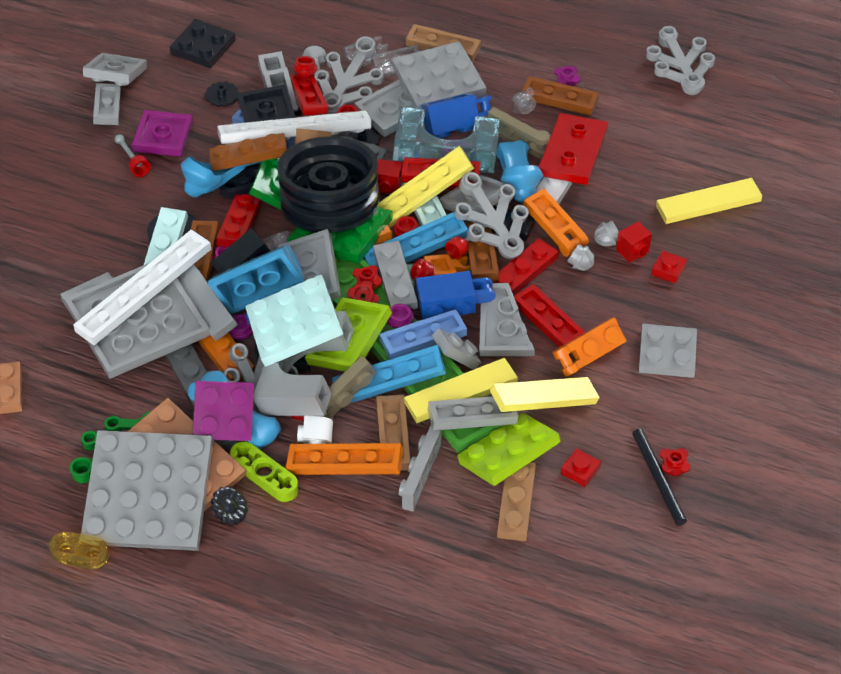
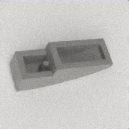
(276, 73)

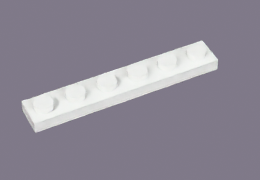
(333, 123)
(142, 287)

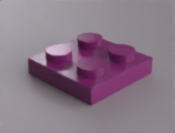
(162, 133)
(223, 410)

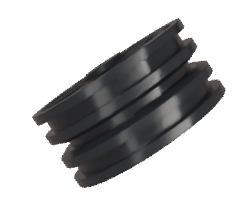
(328, 184)

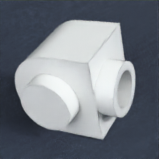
(315, 430)

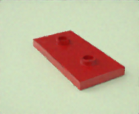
(573, 148)

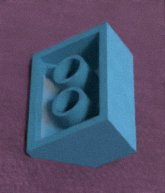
(257, 278)

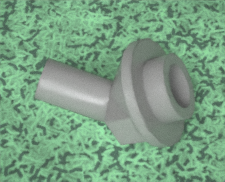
(318, 54)

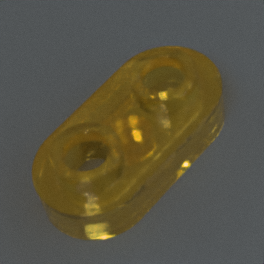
(80, 551)

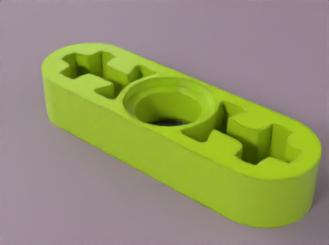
(267, 482)

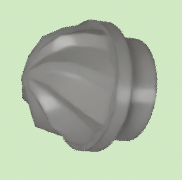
(606, 234)
(581, 258)

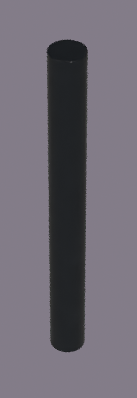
(659, 477)

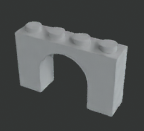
(298, 395)

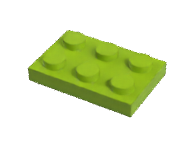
(367, 322)
(508, 449)

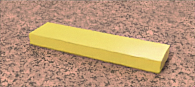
(427, 184)
(708, 200)
(468, 385)
(544, 394)

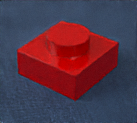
(669, 267)
(580, 467)

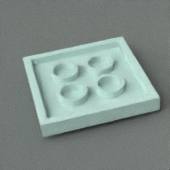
(293, 320)

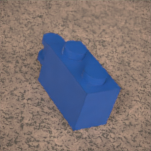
(454, 113)
(451, 292)

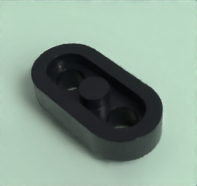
(239, 184)

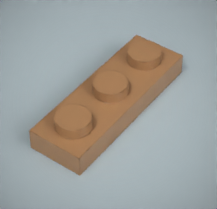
(429, 38)
(393, 424)
(516, 504)

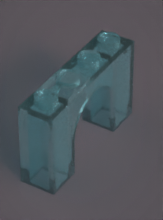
(416, 142)

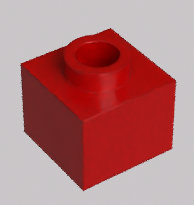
(389, 175)
(634, 242)

